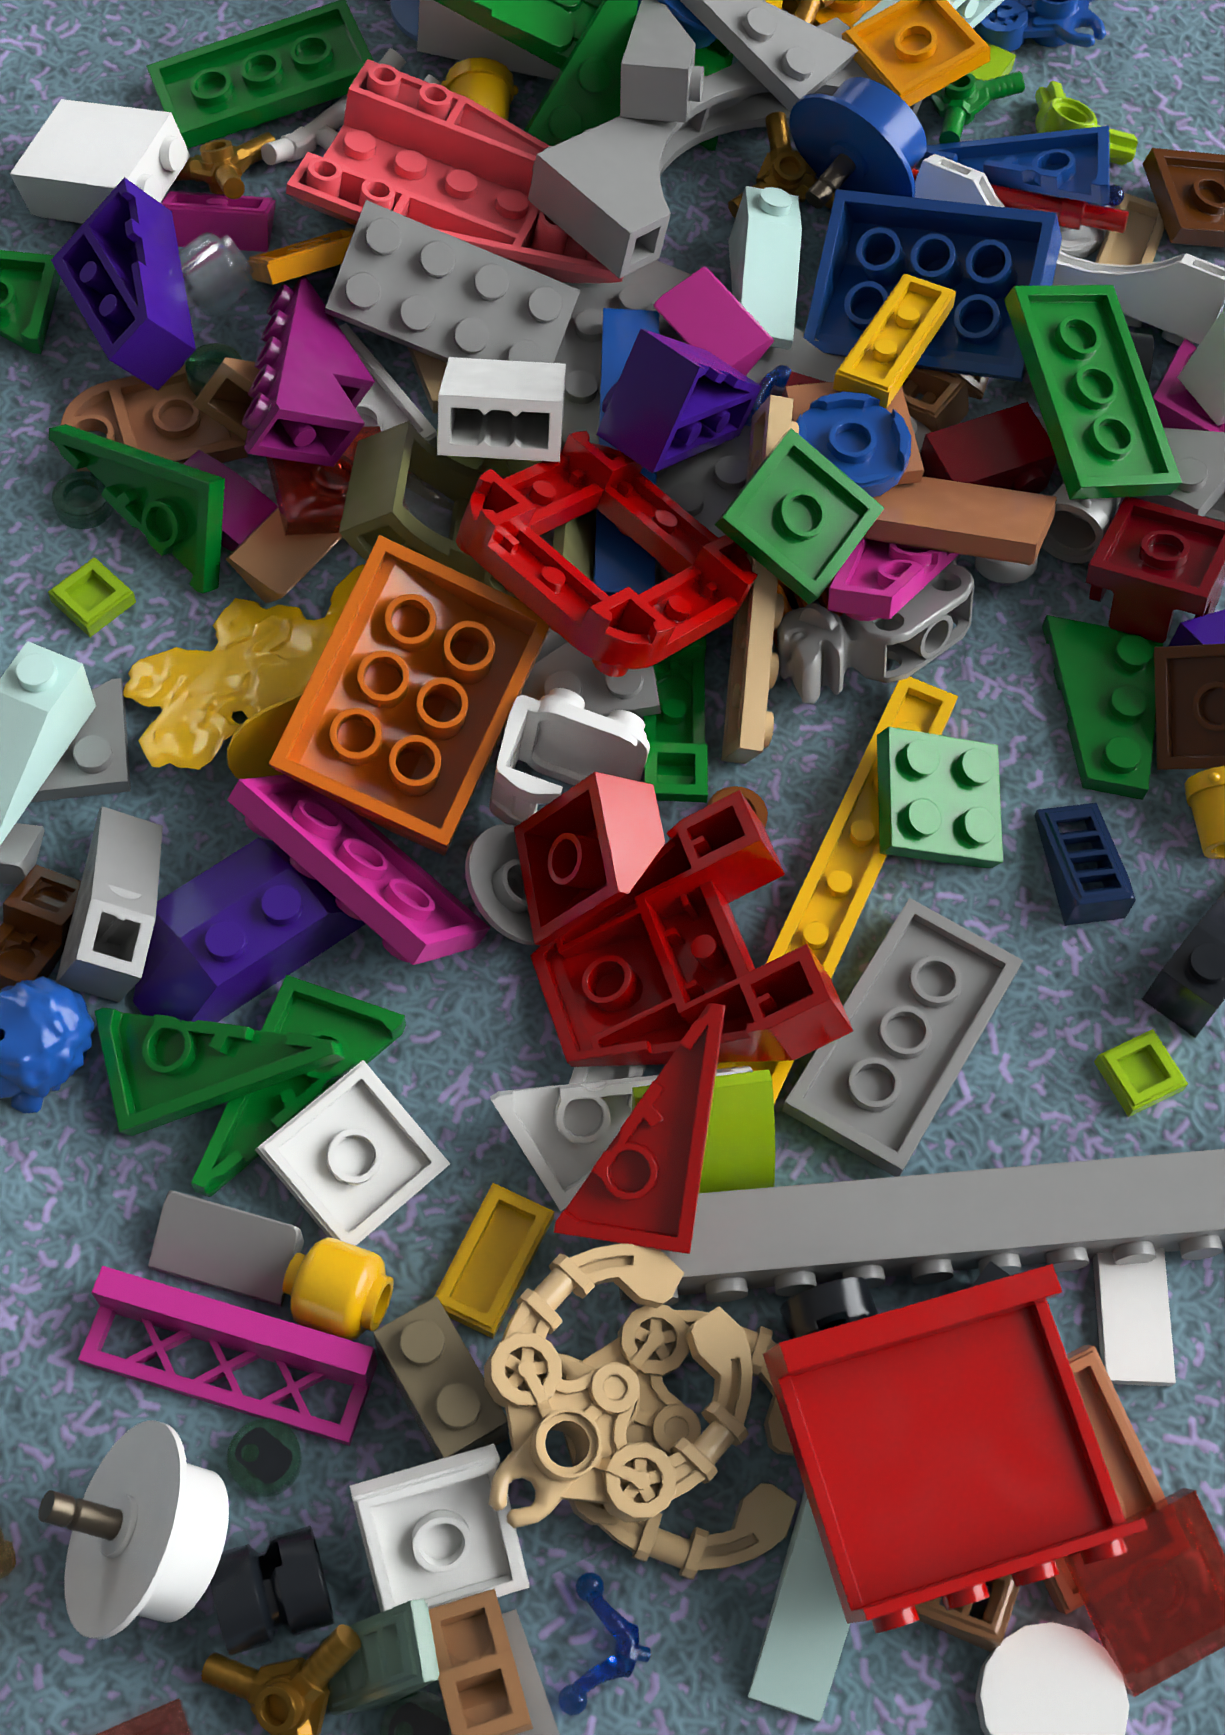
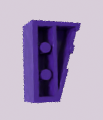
(131, 284)
(674, 402)

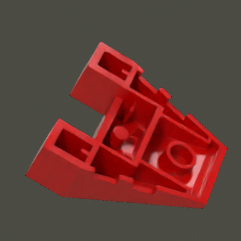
(654, 959)

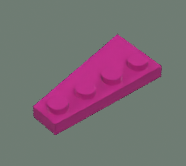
(883, 578)

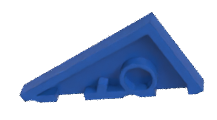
(1050, 163)

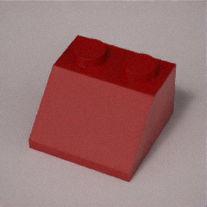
(586, 851)

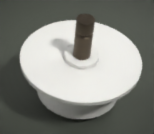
(140, 1534)

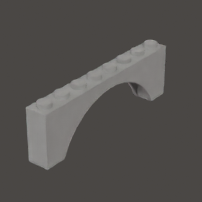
(607, 179)

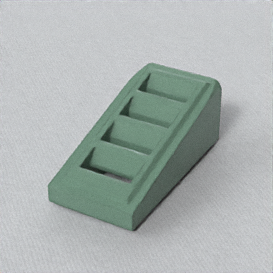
(391, 1663)

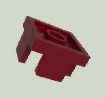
(1157, 564)

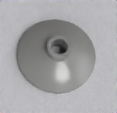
(497, 882)

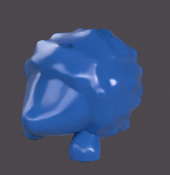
(41, 1040)

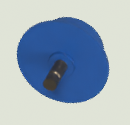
(858, 140)

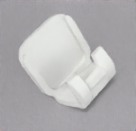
(565, 744)

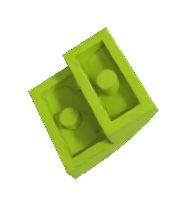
(739, 1133)

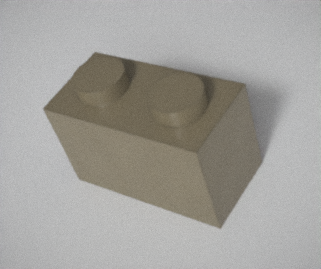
(440, 1381)

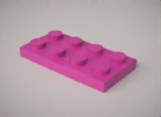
(360, 868)

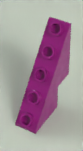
(305, 383)

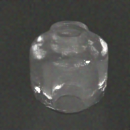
(214, 274)

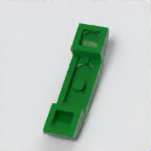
(677, 735)

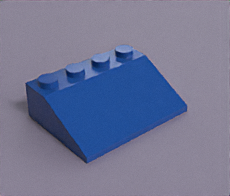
(947, 243)

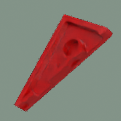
(652, 1171)

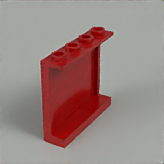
(946, 1449)

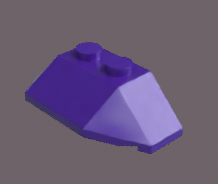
(236, 934)

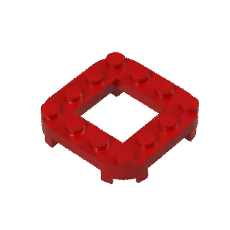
(621, 629)

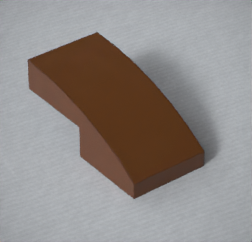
(36, 925)

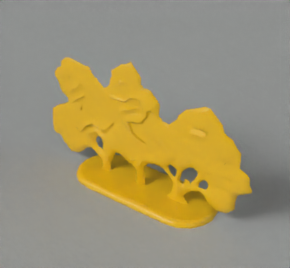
(254, 669)

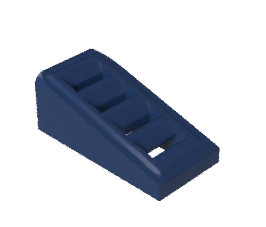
(1076, 904)

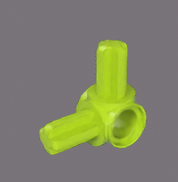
(1065, 113)

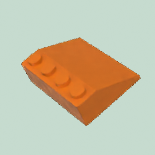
(411, 694)

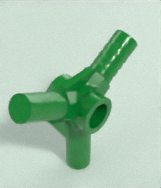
(966, 97)

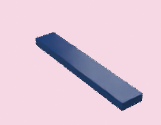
(619, 558)

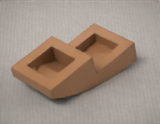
(478, 1668)

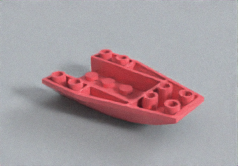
(442, 166)

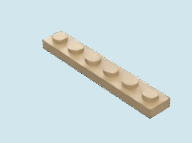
(752, 662)

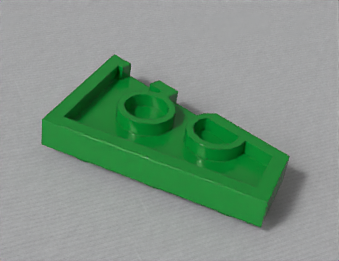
(1108, 702)

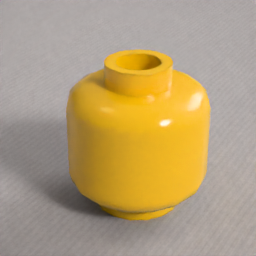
(338, 1289)

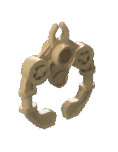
(653, 1346)
(595, 1409)

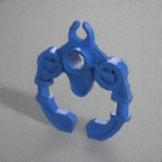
(1045, 21)

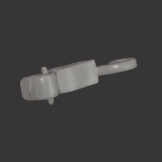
(820, 645)

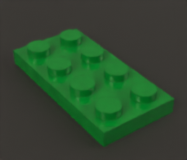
(261, 73)
(1092, 391)

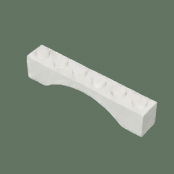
(1173, 294)

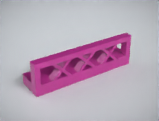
(235, 1329)

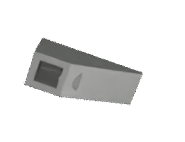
(113, 907)

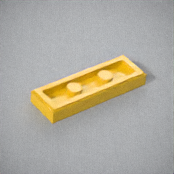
(895, 339)

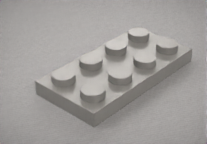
(446, 293)
(910, 1037)

